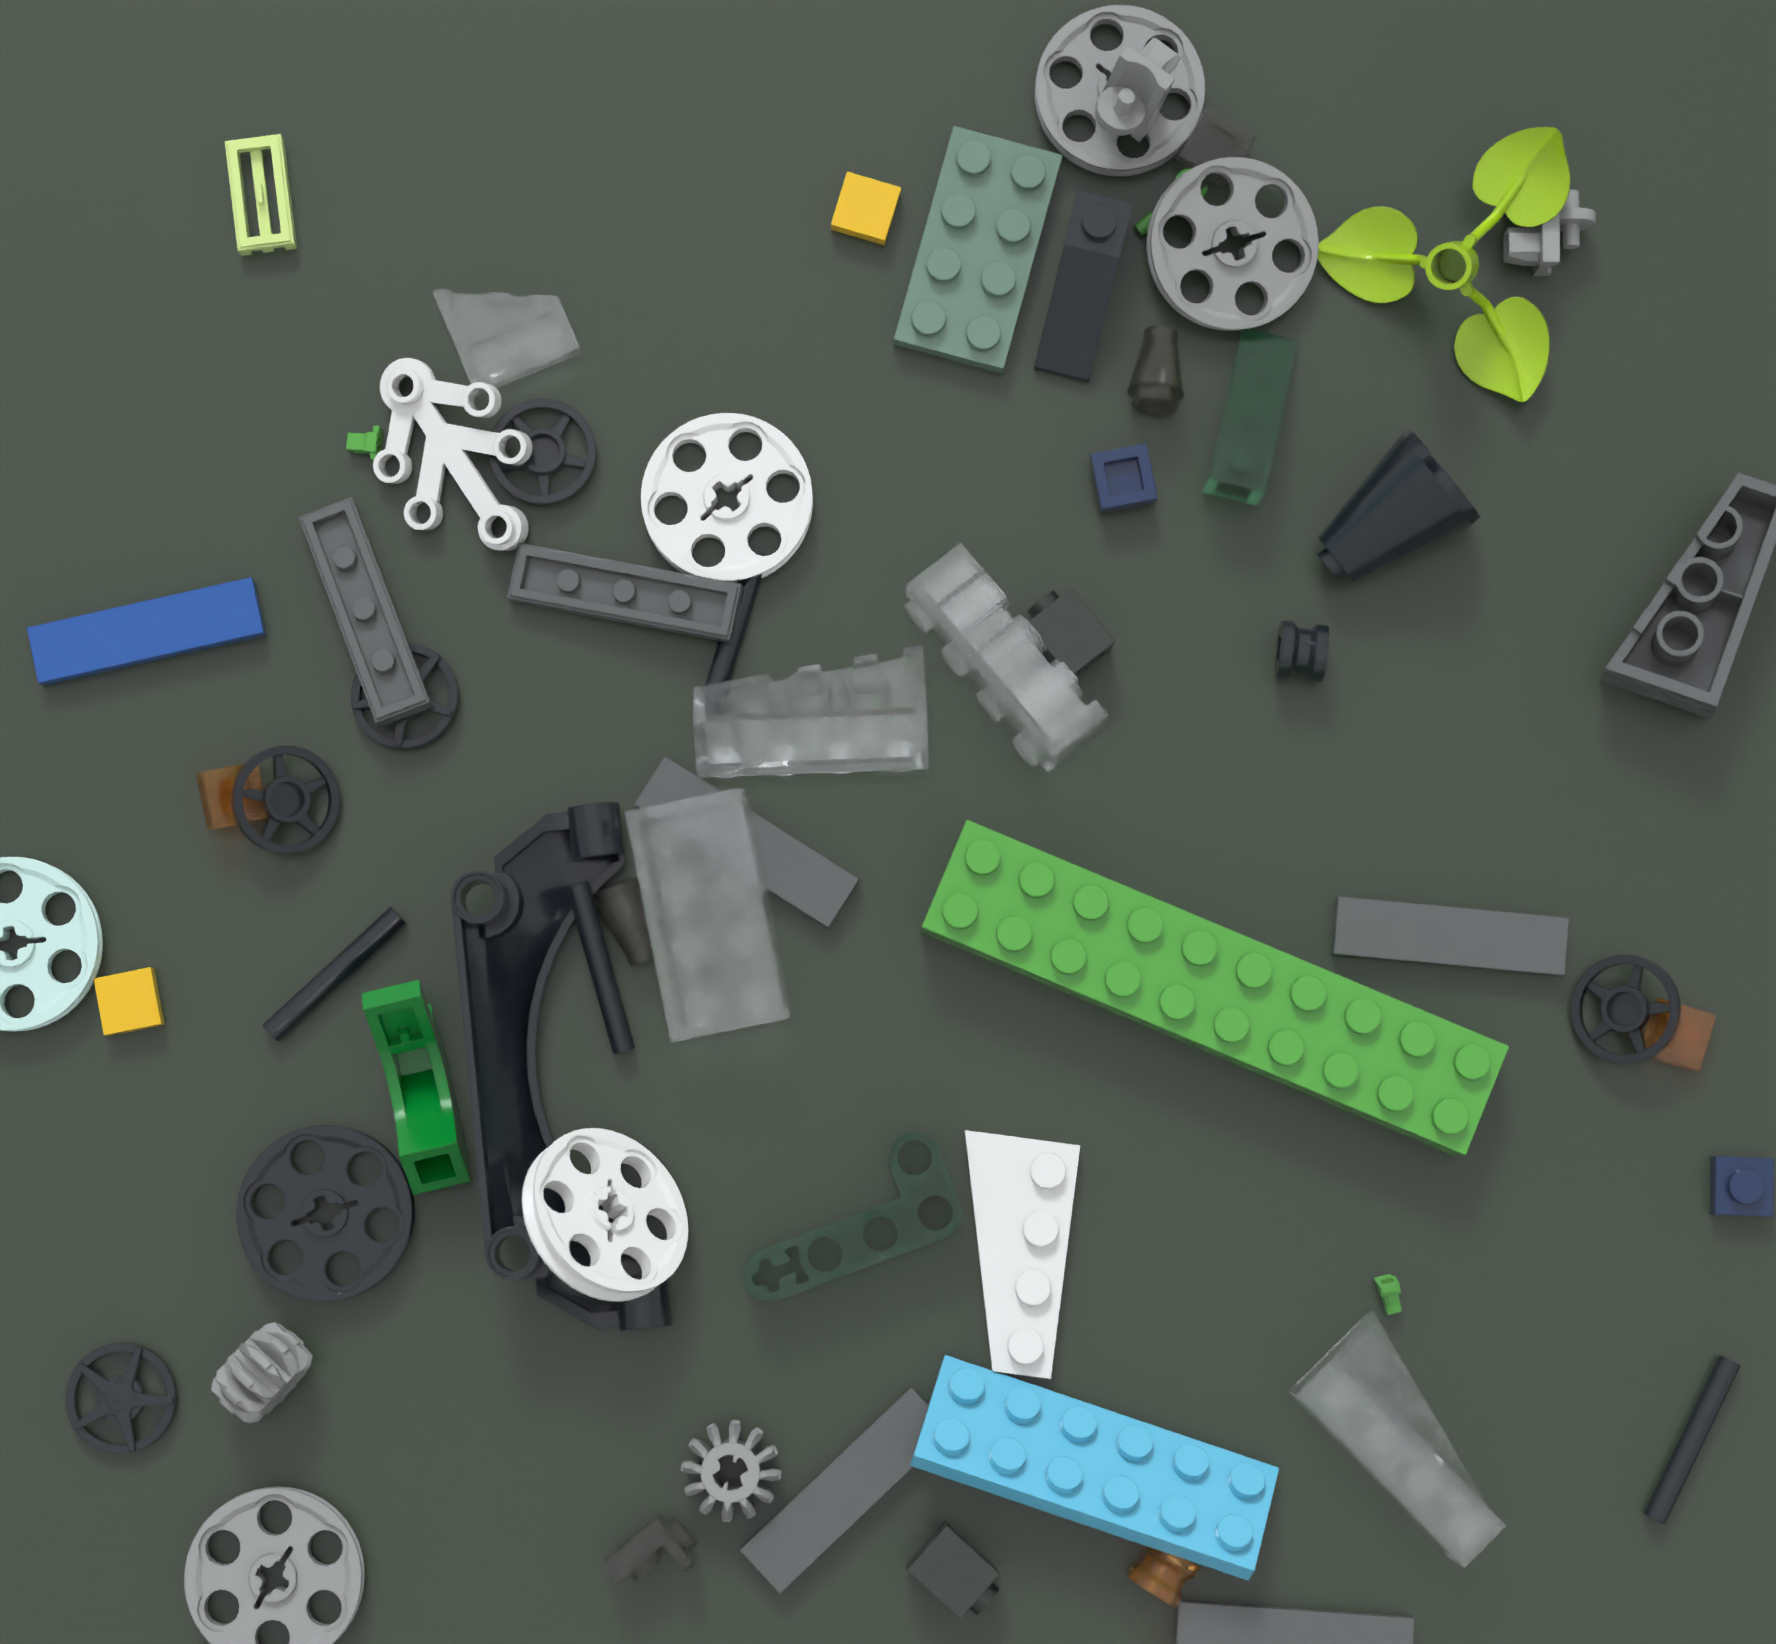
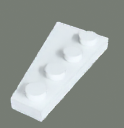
(1022, 1230)

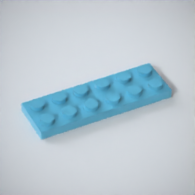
(1096, 1467)

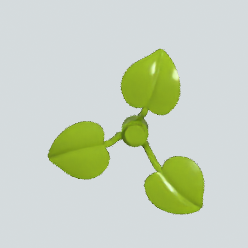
(1375, 259)

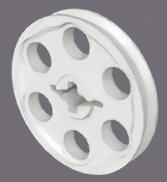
(723, 470)
(590, 1226)

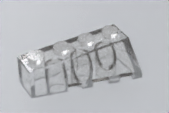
(815, 720)
(1387, 1427)

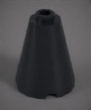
(1395, 512)

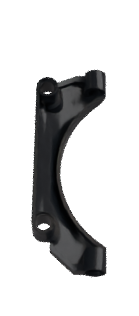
(502, 986)

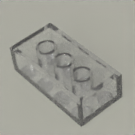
(708, 914)

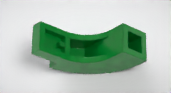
(419, 1086)

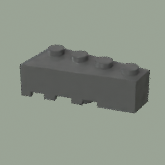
(1698, 616)

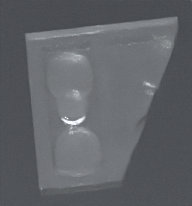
(506, 334)

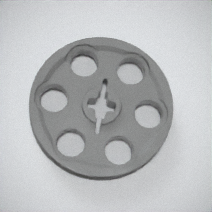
(1057, 104)
(1209, 229)
(261, 1548)

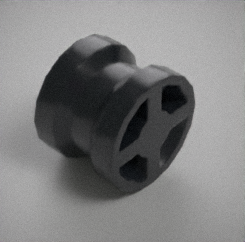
(1301, 651)

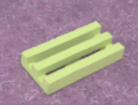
(267, 240)

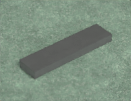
(625, 592)
(365, 612)
(788, 865)
(1450, 936)
(838, 1494)
(1255, 1624)

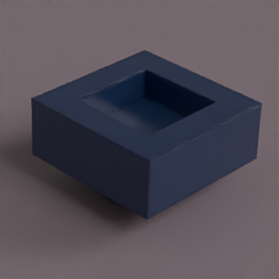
(1123, 478)
(1741, 1186)

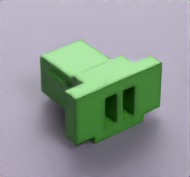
(366, 443)
(1388, 1288)

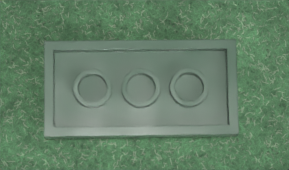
(977, 249)

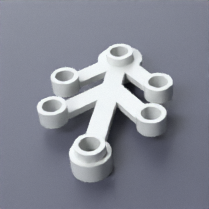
(446, 448)

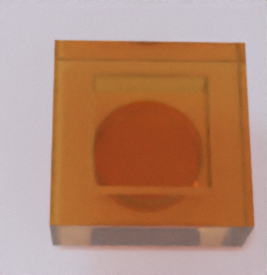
(215, 794)
(1690, 1040)

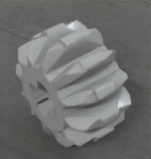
(261, 1372)
(713, 1462)

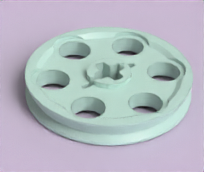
(34, 962)

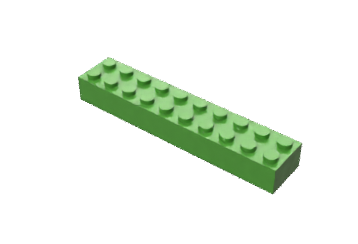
(1215, 989)

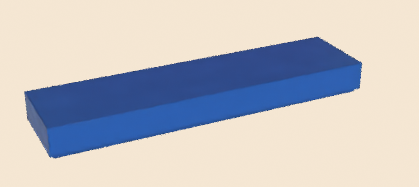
(146, 631)

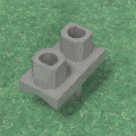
(1136, 89)
(1541, 243)

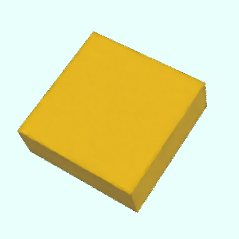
(865, 208)
(129, 1001)

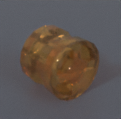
(1163, 1575)

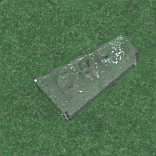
(1003, 659)

